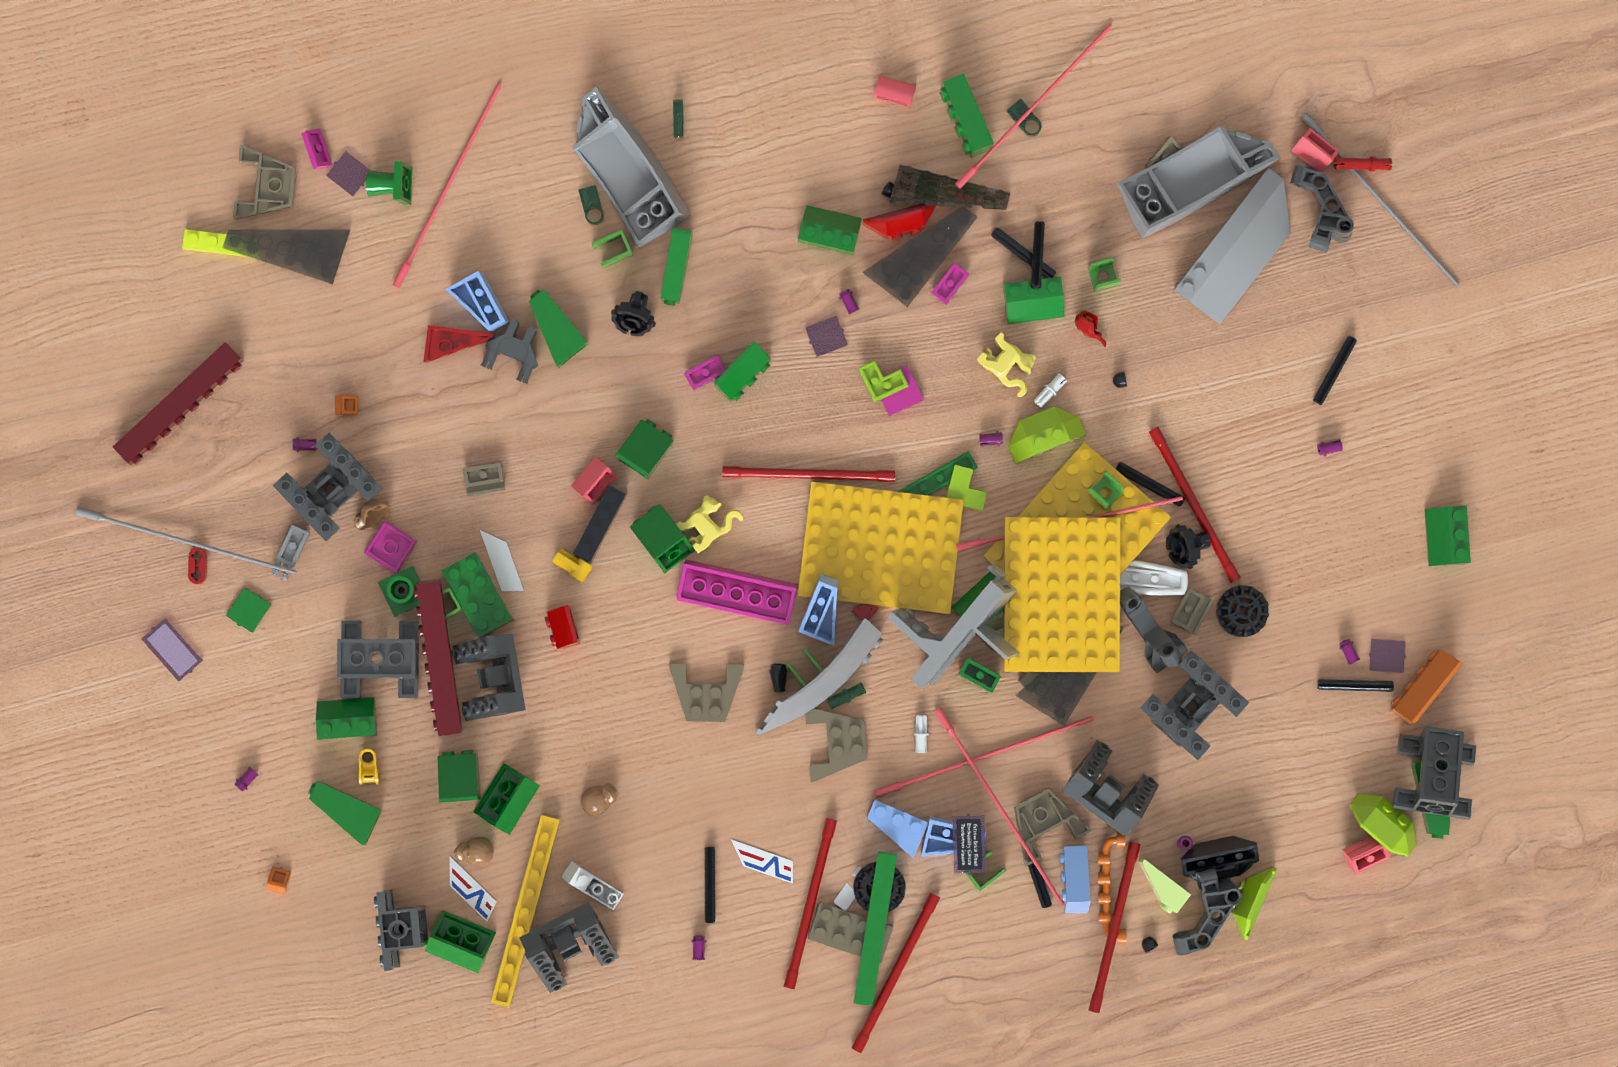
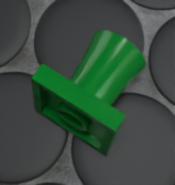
(394, 183)
(390, 586)

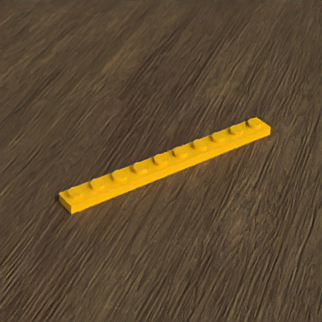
(525, 910)

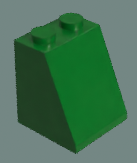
(645, 448)
(662, 538)
(458, 777)

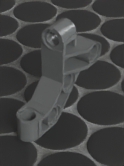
(1329, 221)
(1162, 646)
(1216, 897)

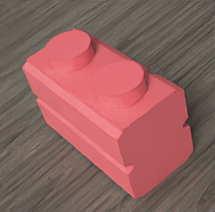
(1365, 854)

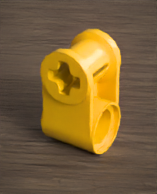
(368, 768)

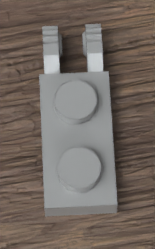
(291, 549)

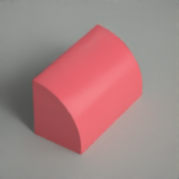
(894, 91)
(1315, 150)
(594, 481)

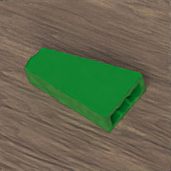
(676, 266)
(559, 333)
(347, 811)
(1434, 824)

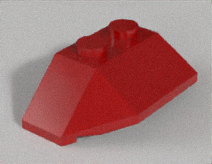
(901, 221)

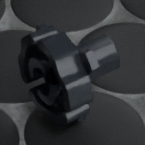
(633, 315)
(1186, 545)

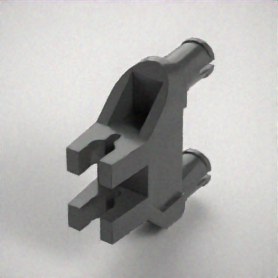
(514, 348)

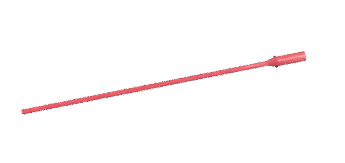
(973, 169)
(406, 265)
(980, 542)
(950, 729)
(898, 785)

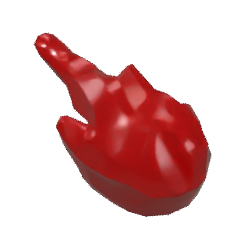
(1087, 324)

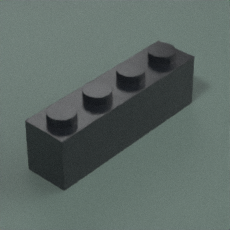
(600, 524)

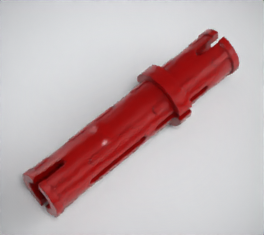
(1363, 163)

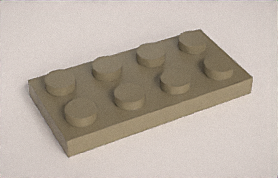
(842, 930)

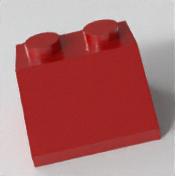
(562, 627)

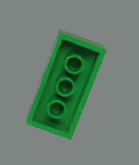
(967, 116)
(477, 595)

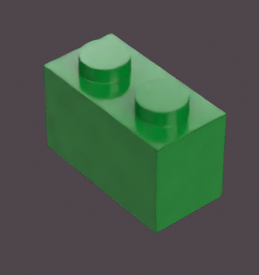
(979, 675)

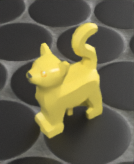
(1005, 361)
(705, 525)

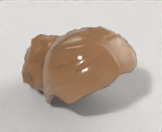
(371, 514)
(598, 799)
(475, 851)

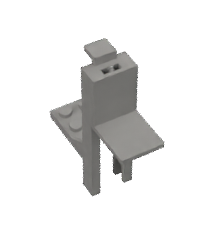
(976, 619)

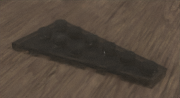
(940, 190)
(301, 251)
(915, 262)
(1057, 692)

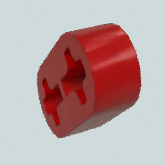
(192, 564)

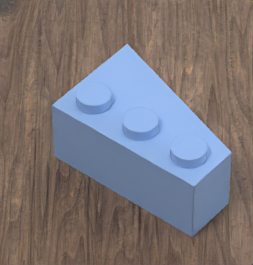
(480, 300)
(821, 611)
(898, 825)
(938, 837)
(1075, 879)

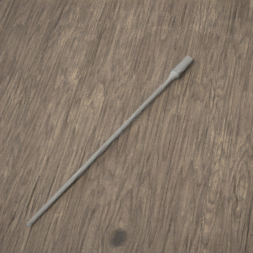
(1311, 124)
(99, 517)

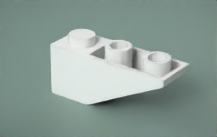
(592, 885)

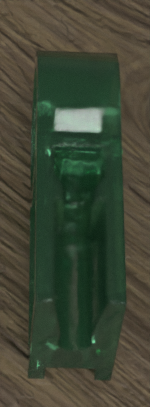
(1016, 112)
(678, 118)
(590, 200)

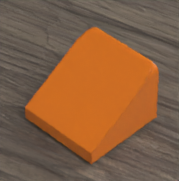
(346, 405)
(278, 880)

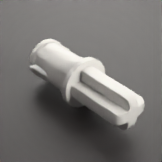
(1050, 390)
(921, 734)

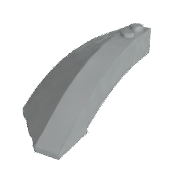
(627, 170)
(1193, 178)
(1239, 249)
(827, 681)

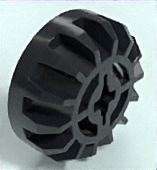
(1227, 620)
(864, 877)

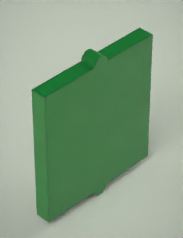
(248, 610)

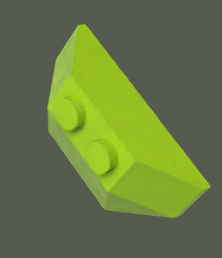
(1044, 432)
(1384, 823)
(1253, 893)

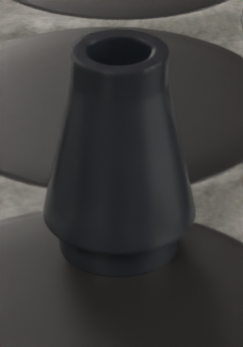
(778, 676)

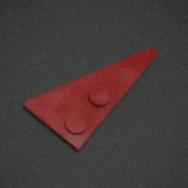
(446, 341)

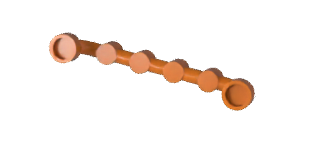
(1104, 880)

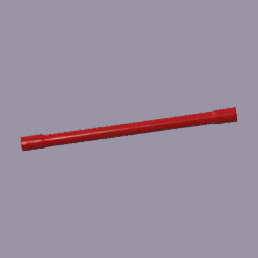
(1161, 443)
(879, 475)
(827, 835)
(1097, 996)
(863, 1036)

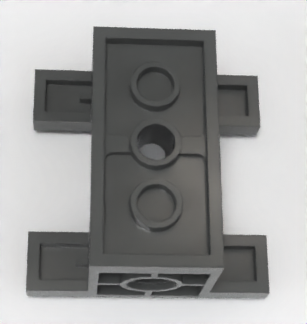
(314, 502)
(398, 661)
(503, 676)
(1203, 688)
(1437, 788)
(1103, 799)
(562, 935)
(391, 937)

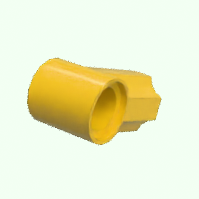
(576, 567)

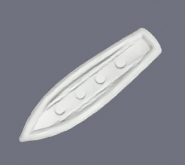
(1154, 579)

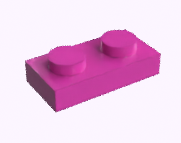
(316, 149)
(950, 283)
(705, 372)

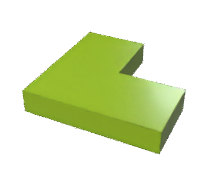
(880, 386)
(960, 489)

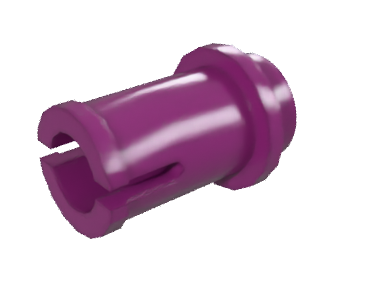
(849, 301)
(991, 439)
(304, 444)
(1329, 447)
(1349, 651)
(246, 779)
(1189, 843)
(698, 947)

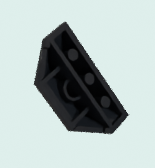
(1227, 855)

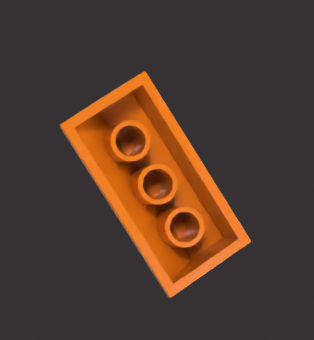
(1426, 686)

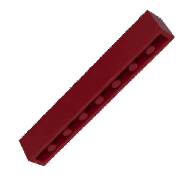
(178, 404)
(439, 657)

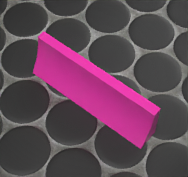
(736, 592)

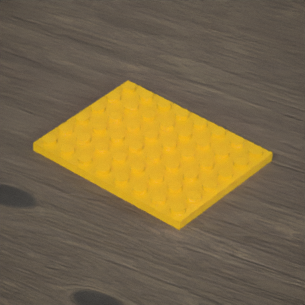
(1068, 497)
(882, 546)
(1065, 594)

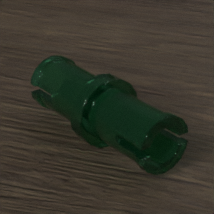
(846, 695)

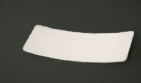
(846, 895)

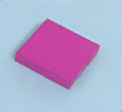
(905, 397)
(390, 547)

